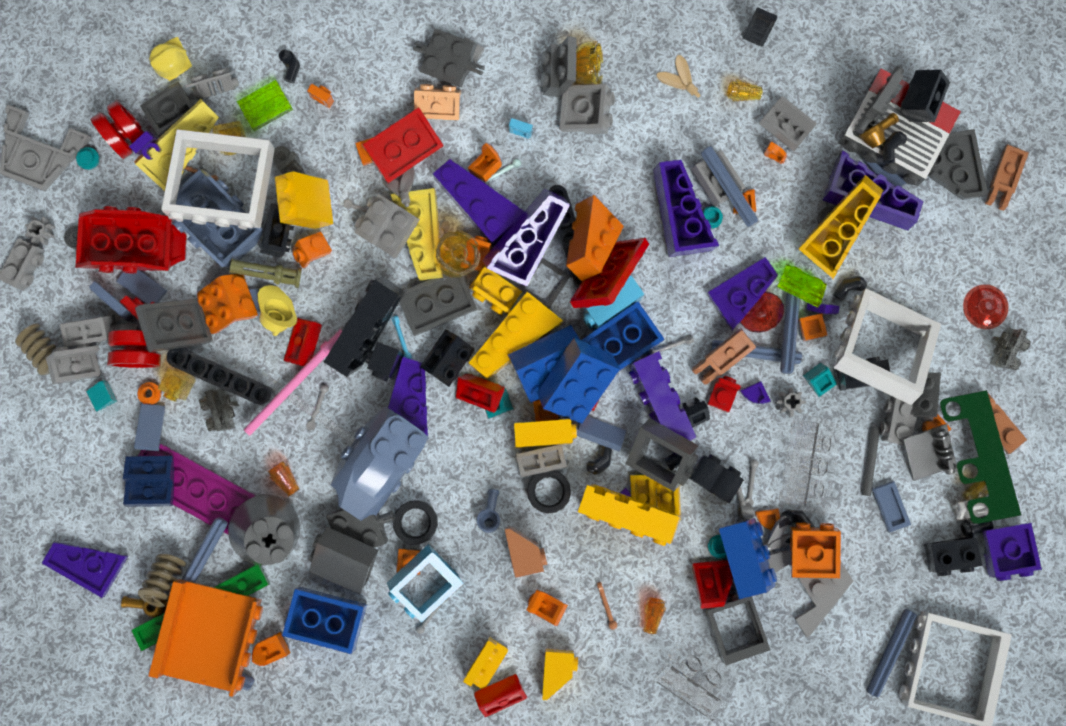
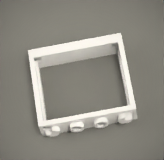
(223, 143)
(873, 375)
(992, 677)

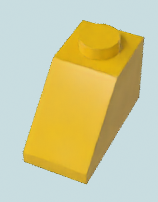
(557, 670)

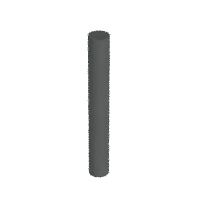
(870, 461)

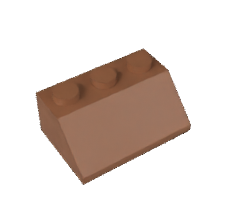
(524, 553)

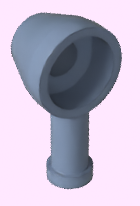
(489, 513)

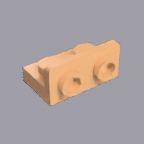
(437, 102)

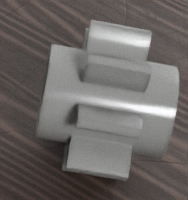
(34, 228)
(787, 407)

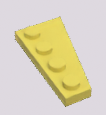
(198, 119)
(425, 234)

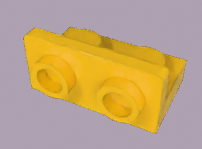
(494, 290)
(486, 664)

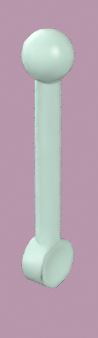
(516, 163)

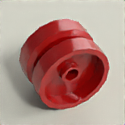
(117, 131)
(134, 351)

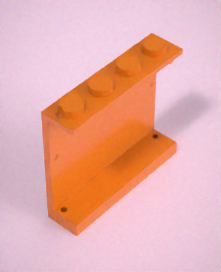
(206, 636)

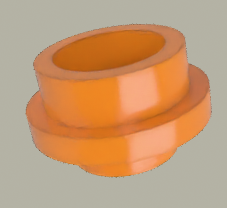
(156, 393)

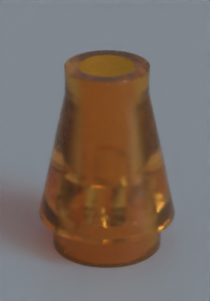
(283, 477)
(653, 614)

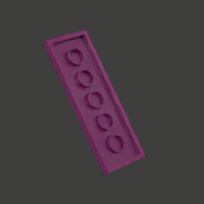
(202, 490)

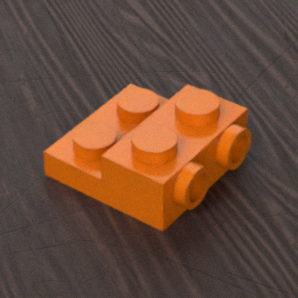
(815, 551)

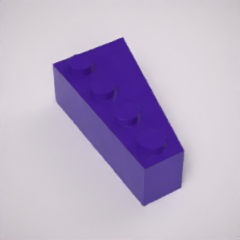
(681, 212)
(659, 397)

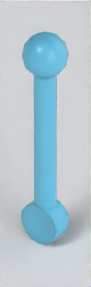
(395, 319)

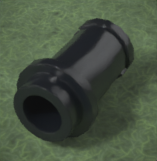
(673, 461)
(970, 529)

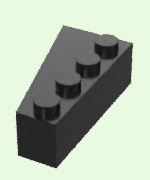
(364, 326)

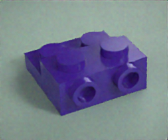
(1011, 551)

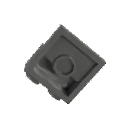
(559, 67)
(167, 108)

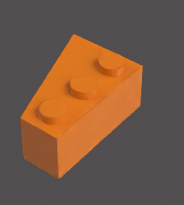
(593, 238)

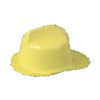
(170, 59)
(275, 309)

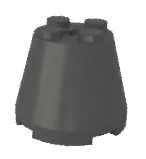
(268, 518)

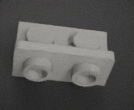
(21, 264)
(898, 422)

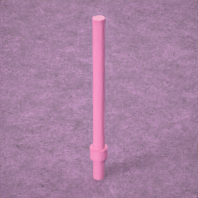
(292, 385)

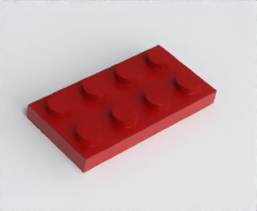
(607, 284)

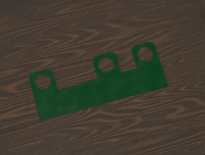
(991, 458)

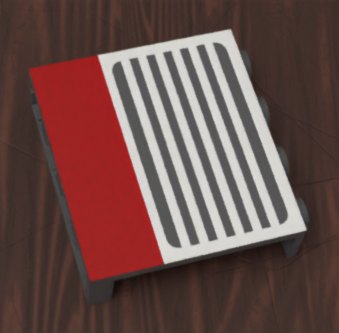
(923, 142)

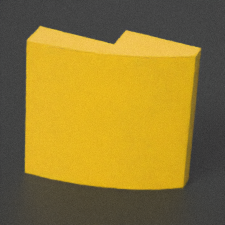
(645, 488)

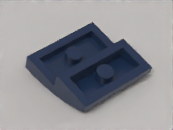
(148, 481)

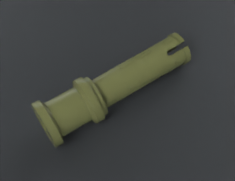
(237, 268)

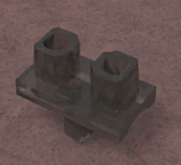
(286, 160)
(1007, 348)
(220, 408)

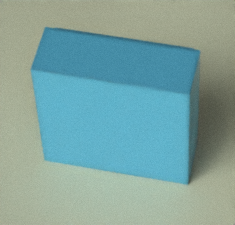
(520, 128)

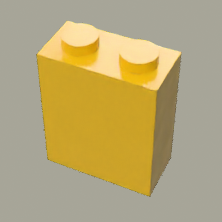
(303, 200)
(544, 433)

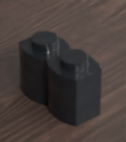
(716, 478)

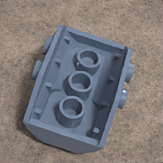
(219, 242)
(376, 463)

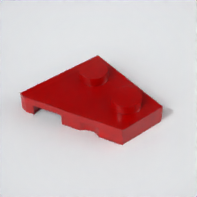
(712, 582)

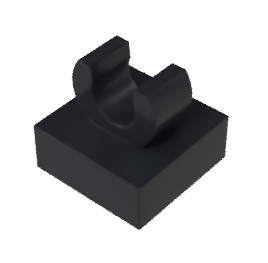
(697, 413)

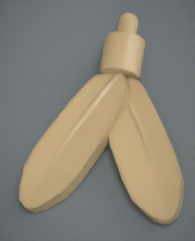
(682, 80)

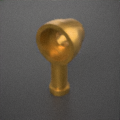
(875, 135)
(141, 604)

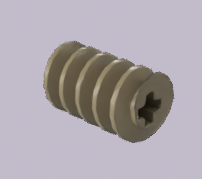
(35, 347)
(159, 578)

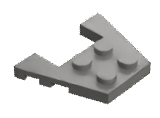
(34, 161)
(822, 592)

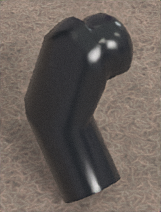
(291, 63)
(892, 142)
(850, 283)
(602, 463)
(796, 516)

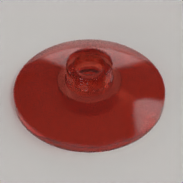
(769, 305)
(975, 306)

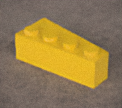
(840, 228)
(522, 326)
(629, 513)

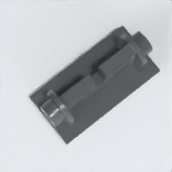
(927, 403)

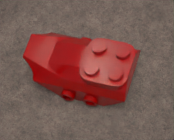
(128, 241)

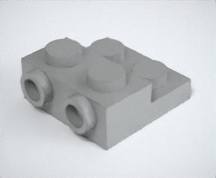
(587, 109)
(386, 225)

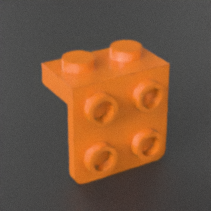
(226, 301)

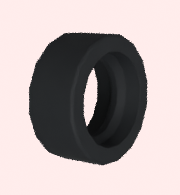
(549, 508)
(415, 540)

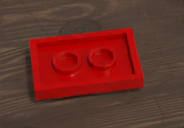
(402, 145)

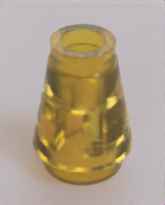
(743, 91)

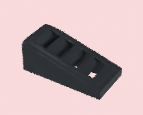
(760, 27)

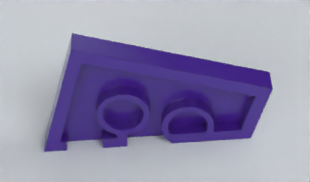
(741, 292)
(409, 394)
(85, 566)

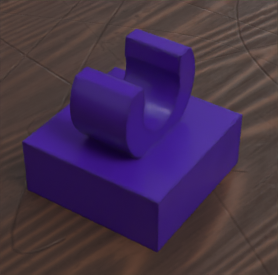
(144, 143)

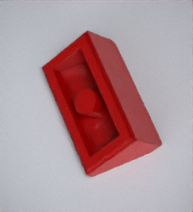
(302, 342)
(479, 392)
(500, 695)

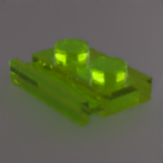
(264, 105)
(802, 285)

